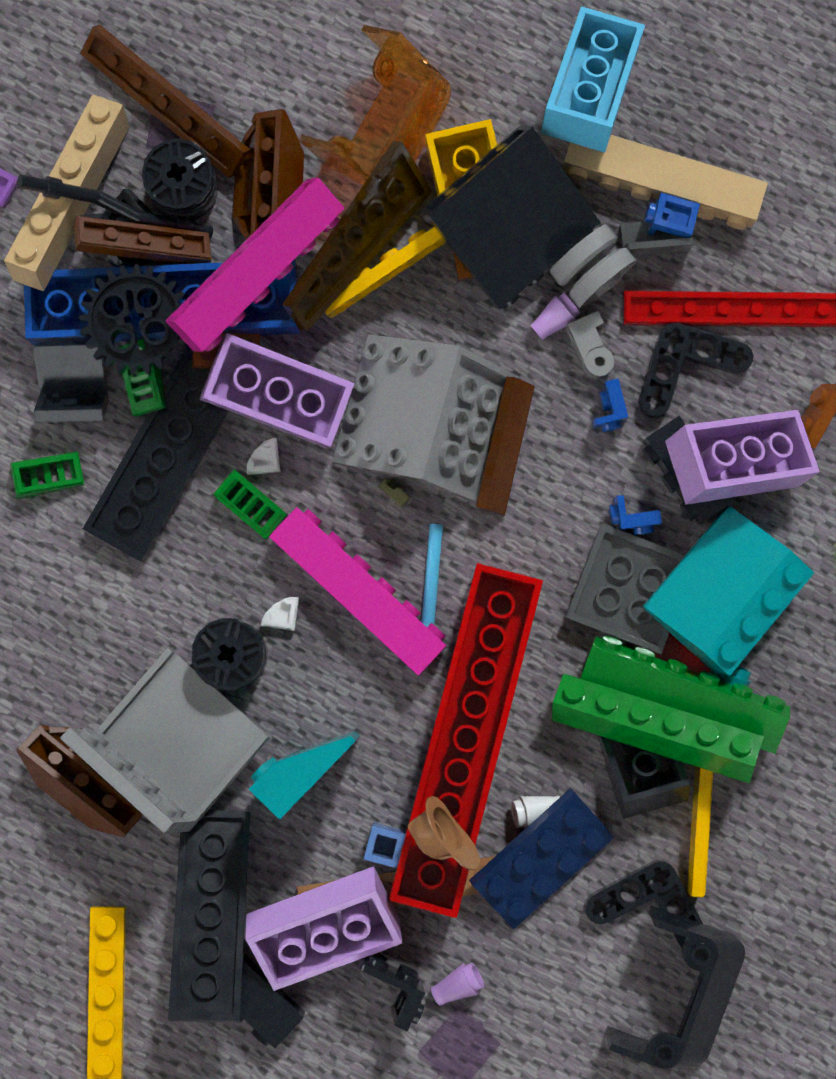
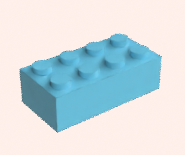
(592, 79)

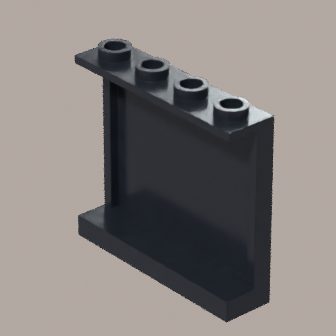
(511, 216)

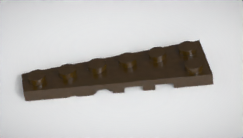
(370, 221)

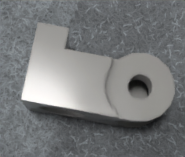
(593, 357)

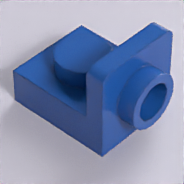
(671, 216)
(611, 400)

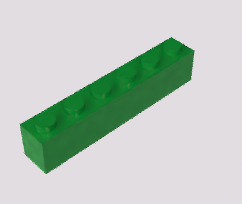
(683, 689)
(656, 728)

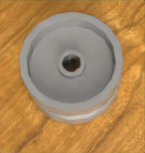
(590, 263)

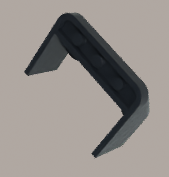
(719, 961)

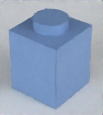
(385, 845)

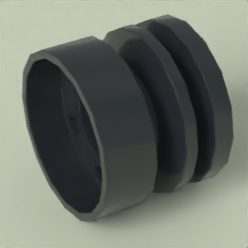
(191, 196)
(249, 658)

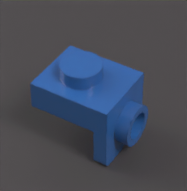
(641, 523)

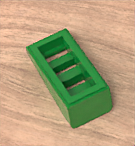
(134, 391)
(49, 486)
(226, 487)

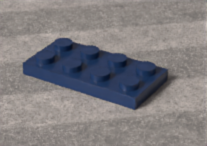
(541, 858)

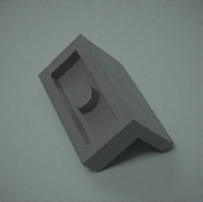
(640, 244)

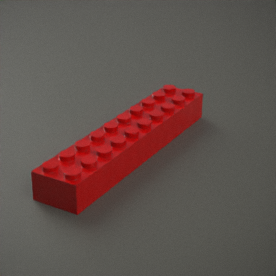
(469, 729)

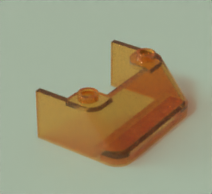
(403, 111)

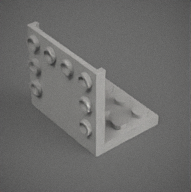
(422, 413)
(170, 745)

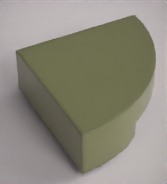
(395, 493)

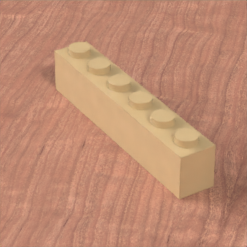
(81, 164)
(654, 171)

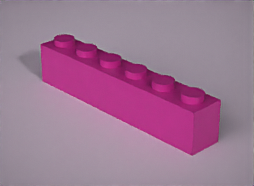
(255, 265)
(358, 591)

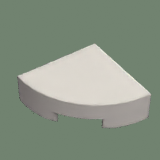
(264, 458)
(282, 614)

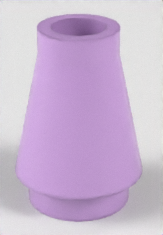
(555, 316)
(459, 984)

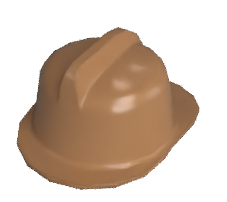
(442, 836)

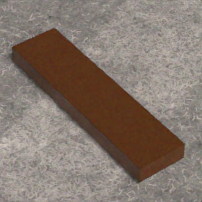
(141, 241)
(505, 445)

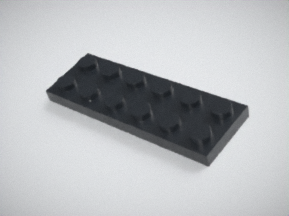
(157, 465)
(210, 919)

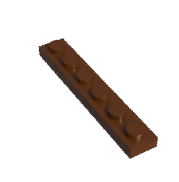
(164, 100)

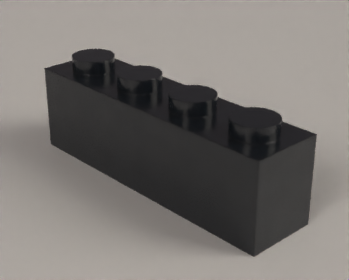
(267, 1011)

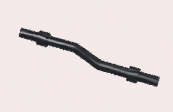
(55, 188)

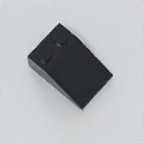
(642, 778)

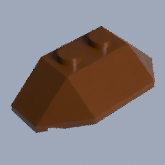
(269, 171)
(75, 783)

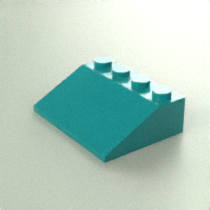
(728, 591)
(286, 780)

